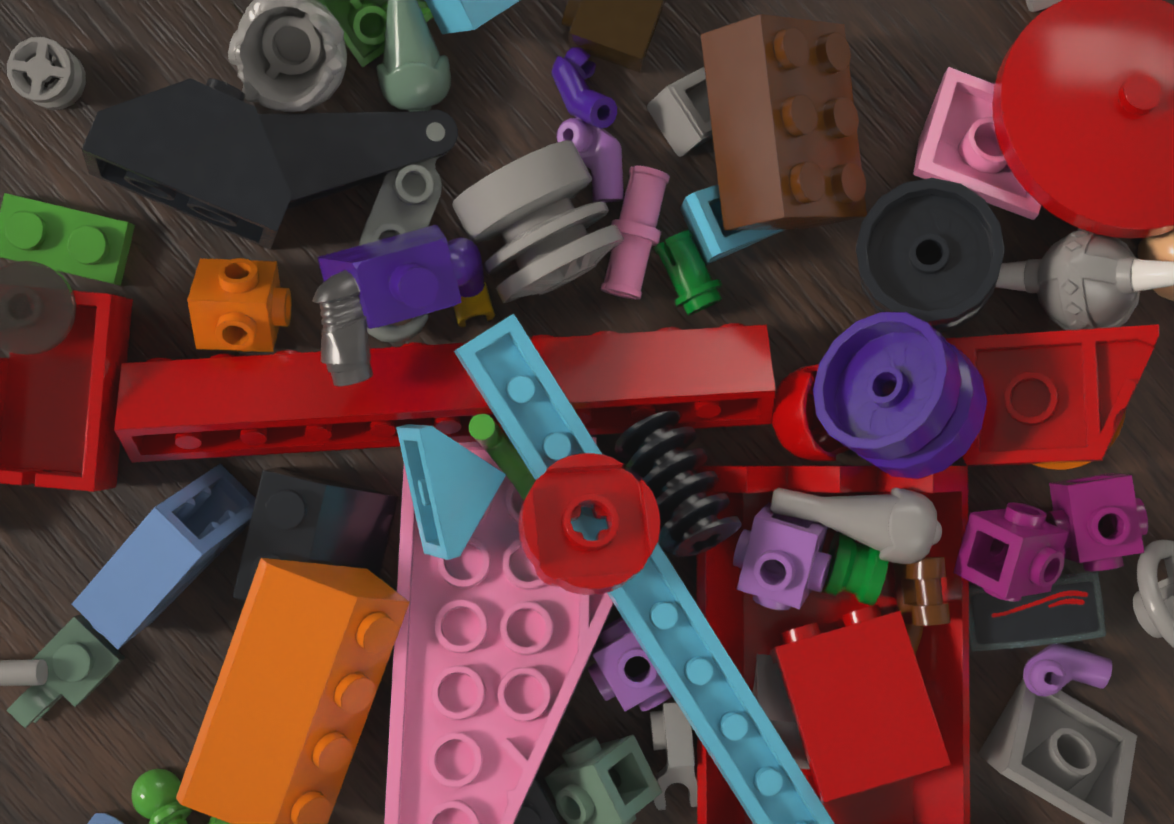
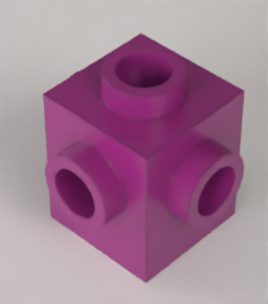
(1100, 519)
(1011, 552)

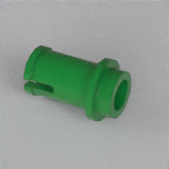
(688, 273)

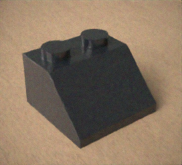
(315, 523)

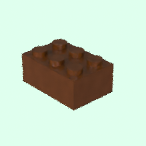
(783, 123)

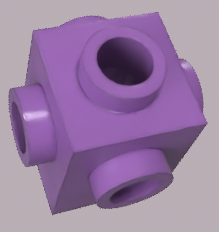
(781, 559)
(611, 653)

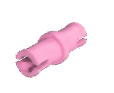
(639, 230)

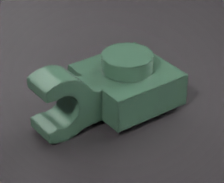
(76, 664)

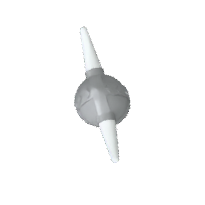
(1087, 280)

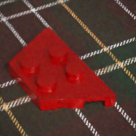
(1055, 392)

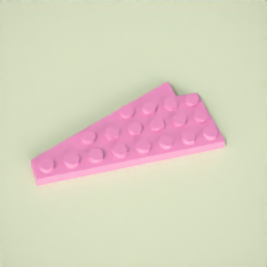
(479, 670)

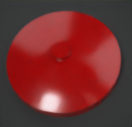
(1092, 114)

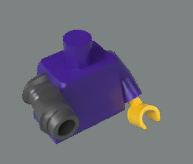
(390, 284)

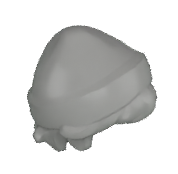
(288, 54)

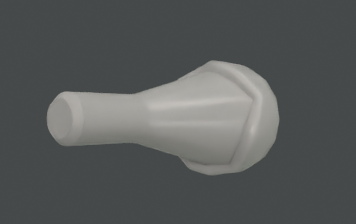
(895, 524)

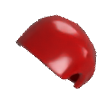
(796, 418)

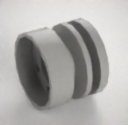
(535, 217)

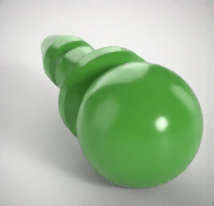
(156, 800)

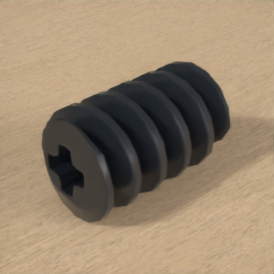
(658, 457)

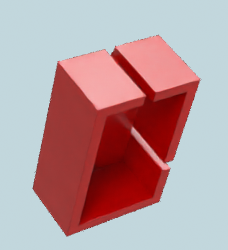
(64, 402)

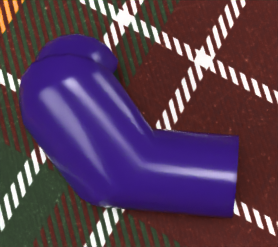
(577, 96)

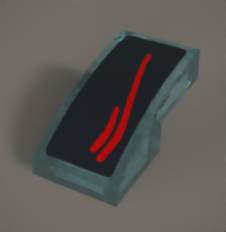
(1064, 615)

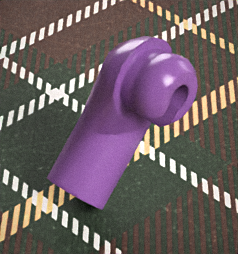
(600, 154)
(1060, 664)

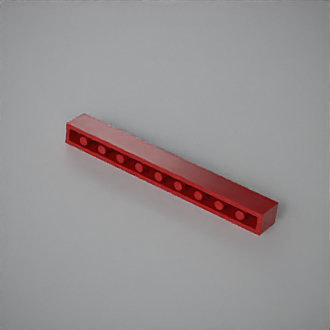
(292, 406)

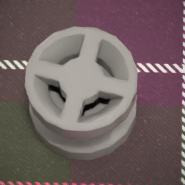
(32, 66)

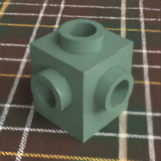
(603, 782)

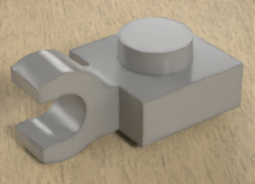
(674, 734)

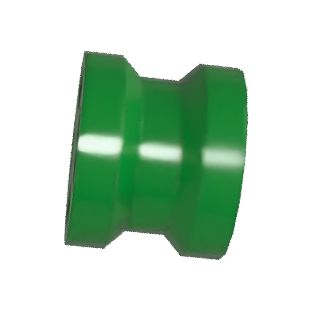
(855, 570)

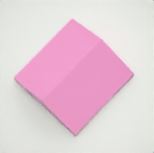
(963, 146)

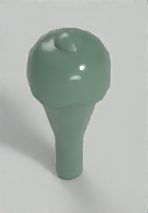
(412, 68)

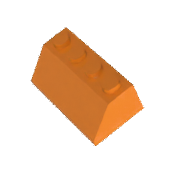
(293, 694)

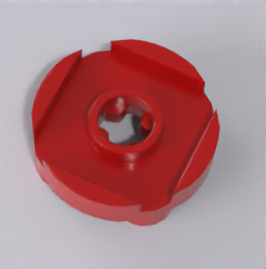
(614, 494)

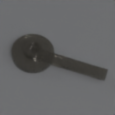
(34, 308)

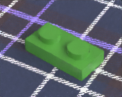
(64, 239)

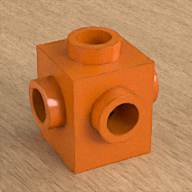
(238, 305)

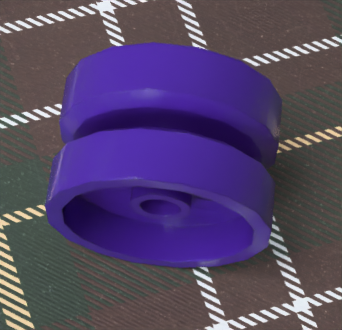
(899, 395)

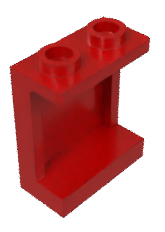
(859, 703)

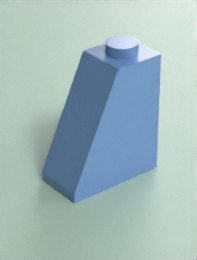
(165, 555)

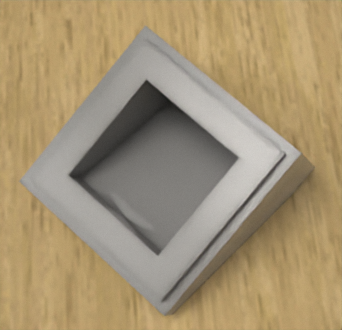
(683, 112)

